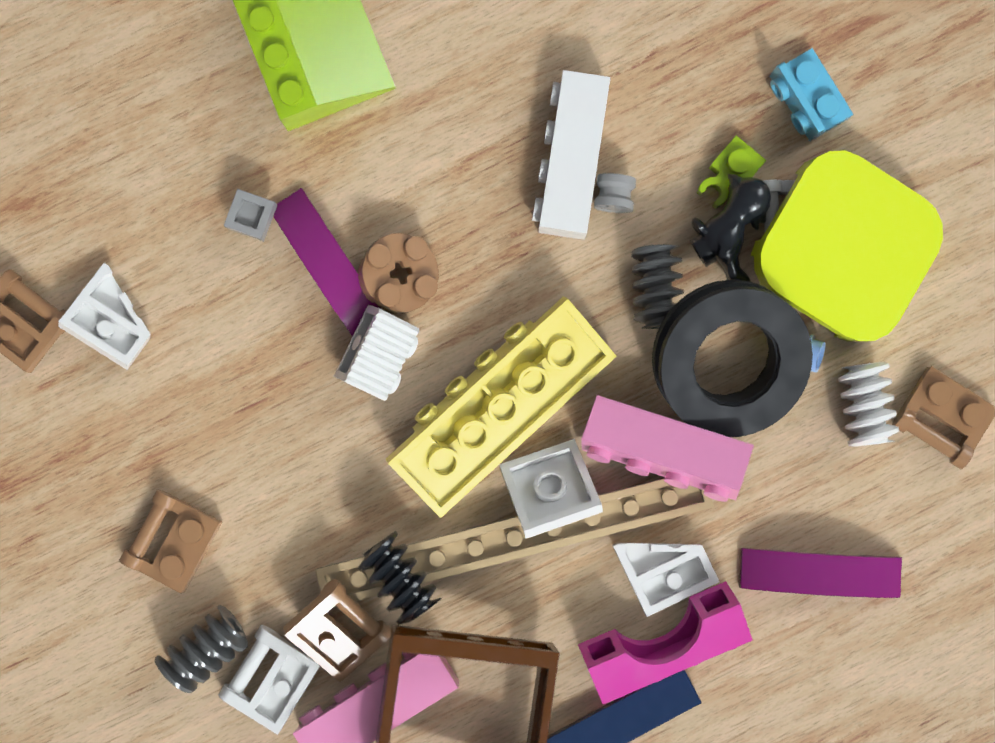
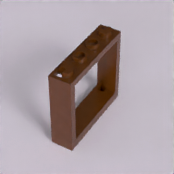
(472, 647)

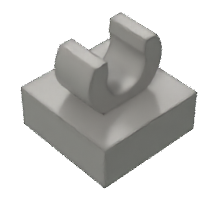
(250, 215)

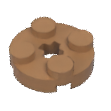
(387, 292)

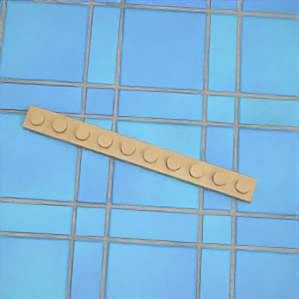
(506, 540)

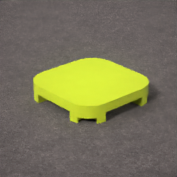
(849, 246)

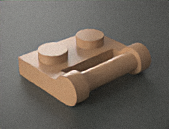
(19, 338)
(951, 406)
(182, 548)
(328, 640)

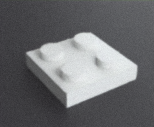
(550, 488)

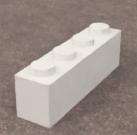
(573, 155)

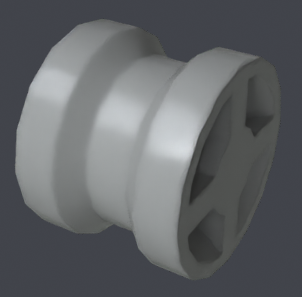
(615, 193)

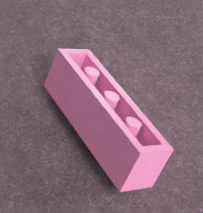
(666, 448)
(356, 710)

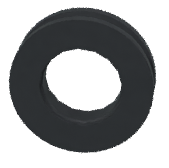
(763, 400)

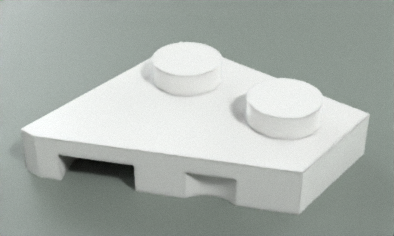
(106, 320)
(665, 572)

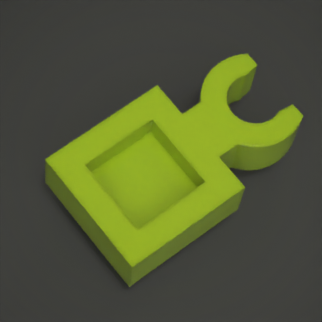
(734, 159)

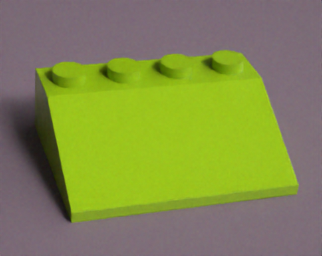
(314, 56)

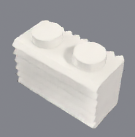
(377, 353)

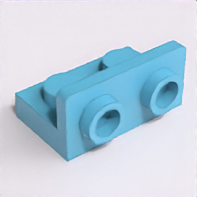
(809, 95)

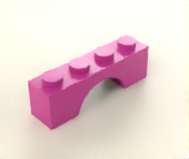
(709, 628)

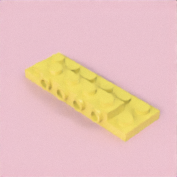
(499, 404)

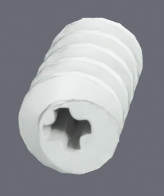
(868, 404)

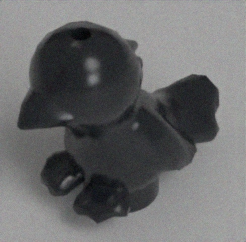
(723, 233)

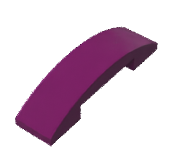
(323, 258)
(820, 573)

